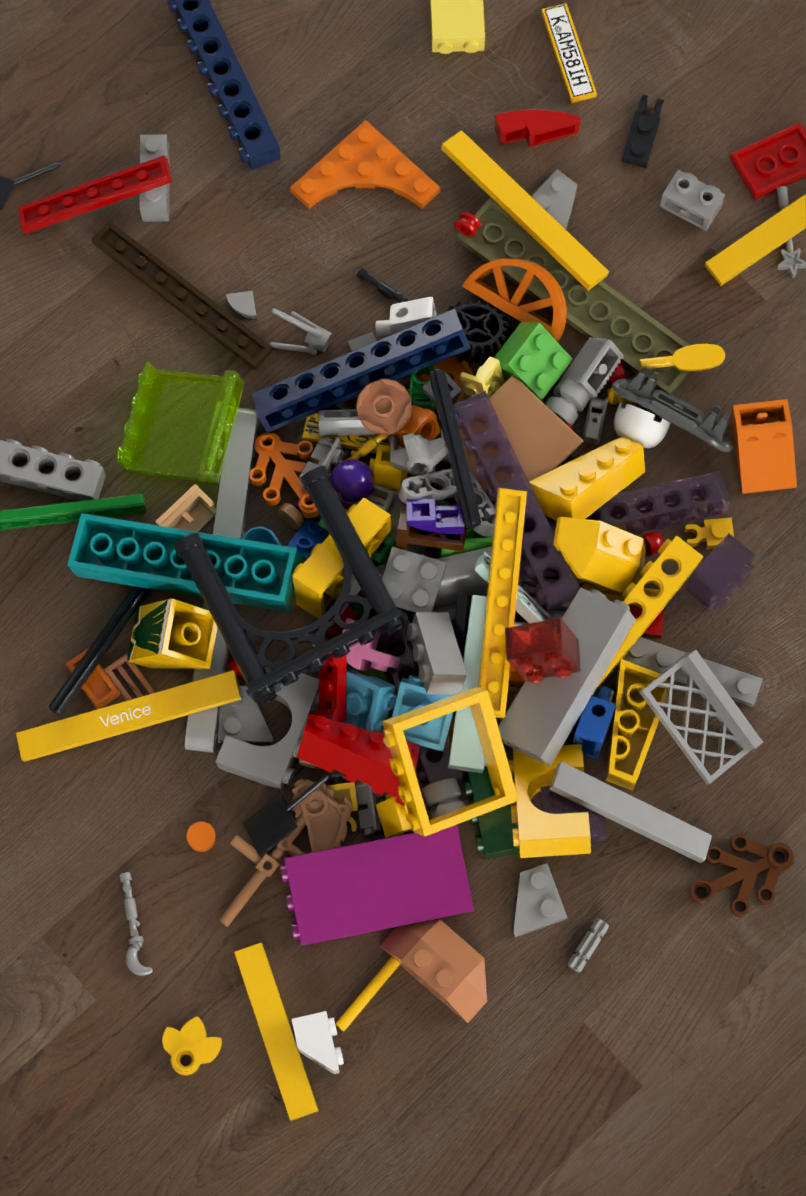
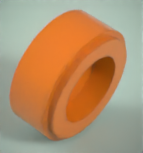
(201, 836)

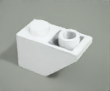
(315, 1040)

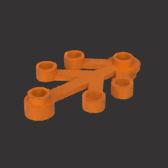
(283, 469)

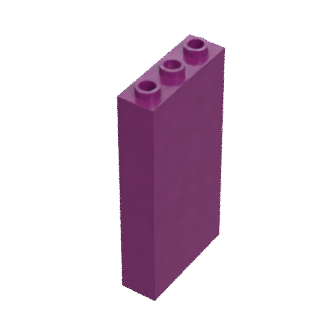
(376, 885)

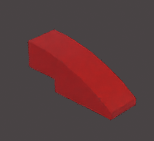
(535, 126)

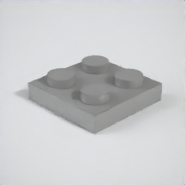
(413, 580)

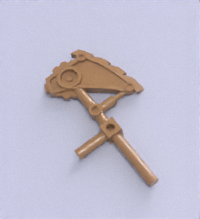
(325, 828)

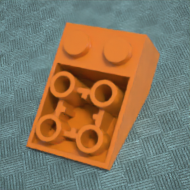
(763, 446)

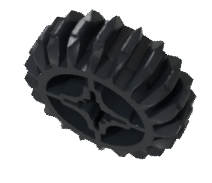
(478, 323)

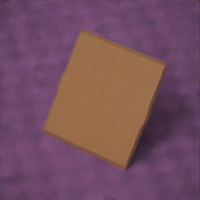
(533, 431)

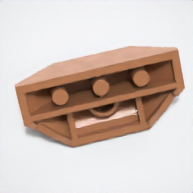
(441, 964)

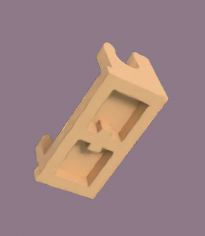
(189, 512)

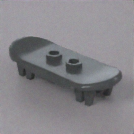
(676, 410)

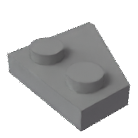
(537, 901)

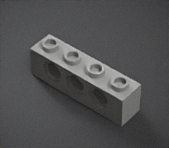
(85, 488)

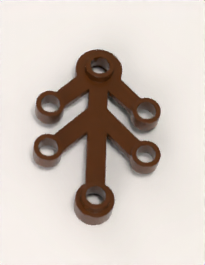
(745, 871)

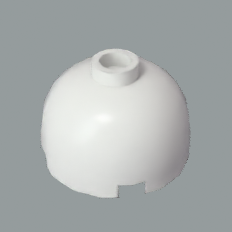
(639, 425)

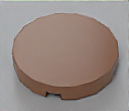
(384, 407)

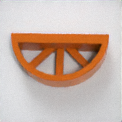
(512, 306)

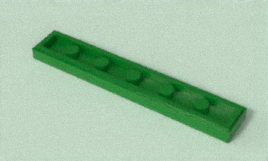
(71, 511)

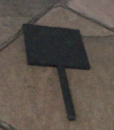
(275, 820)

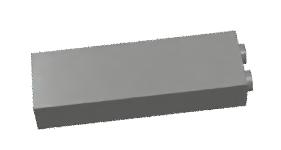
(550, 708)

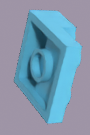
(413, 696)
(368, 701)

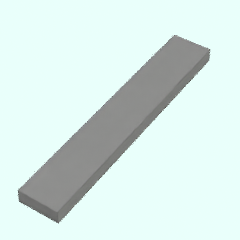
(630, 812)

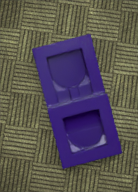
(432, 518)

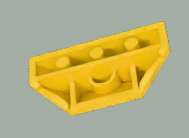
(600, 552)

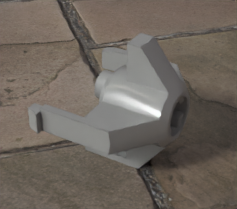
(418, 455)

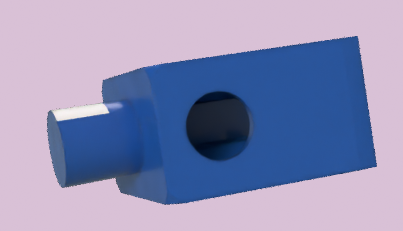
(595, 722)

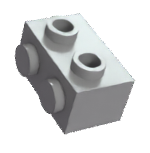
(692, 199)

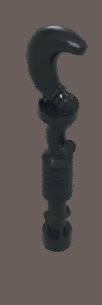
(382, 287)

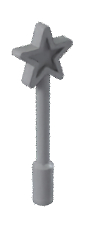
(790, 258)

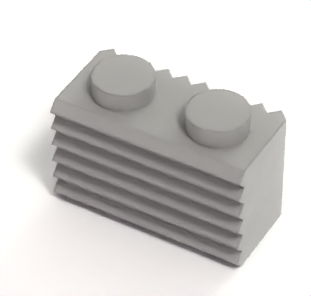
(594, 365)

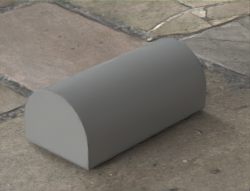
(341, 423)

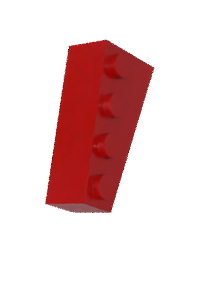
(353, 752)

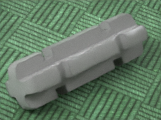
(588, 945)

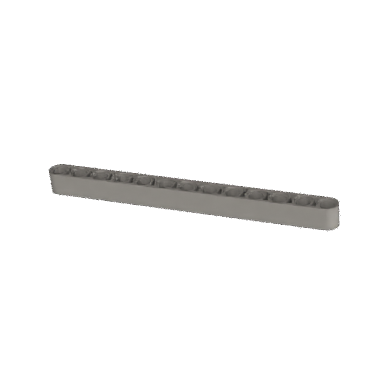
(229, 522)

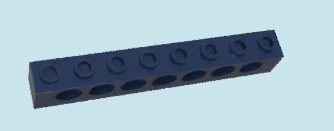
(255, 152)
(350, 373)

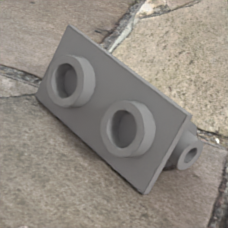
(326, 454)
(369, 817)

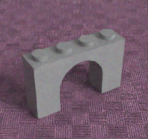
(274, 763)

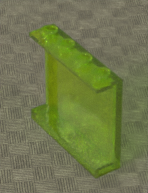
(180, 424)

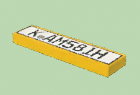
(568, 53)

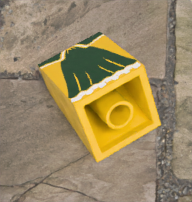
(172, 636)

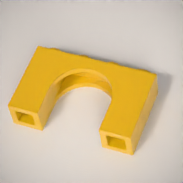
(541, 832)

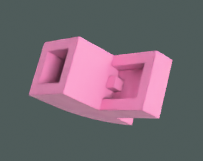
(367, 656)

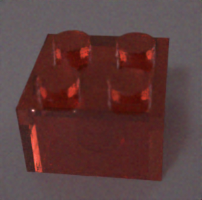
(542, 650)

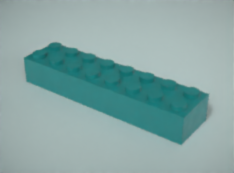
(145, 558)

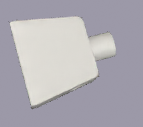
(406, 315)

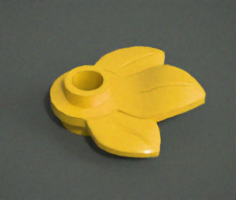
(190, 1042)

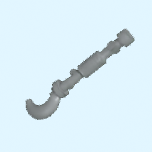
(136, 940)

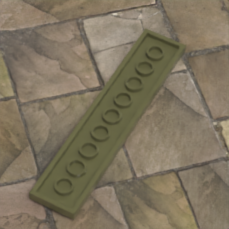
(593, 312)

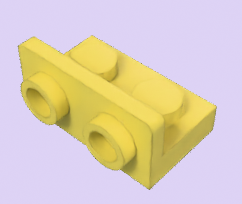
(488, 379)

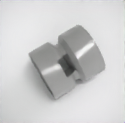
(567, 400)
(442, 797)

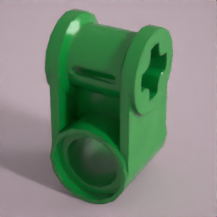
(417, 395)

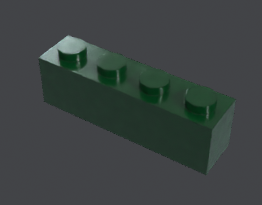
(494, 827)

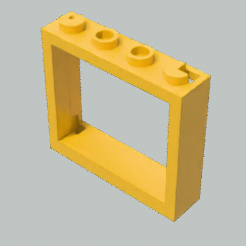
(492, 748)

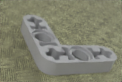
(412, 489)

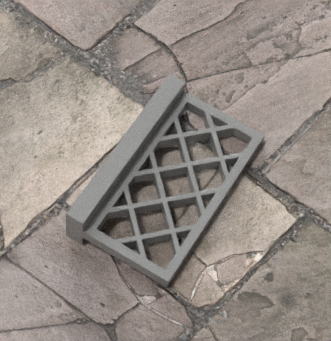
(717, 700)

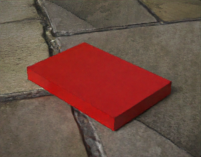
(772, 161)

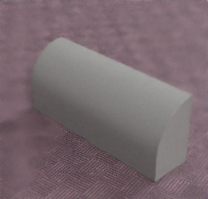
(462, 578)

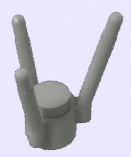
(317, 337)

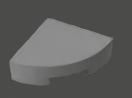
(242, 303)

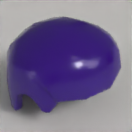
(352, 480)

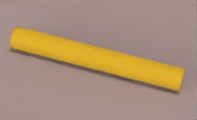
(367, 994)

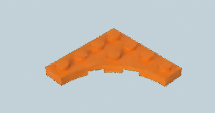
(365, 161)

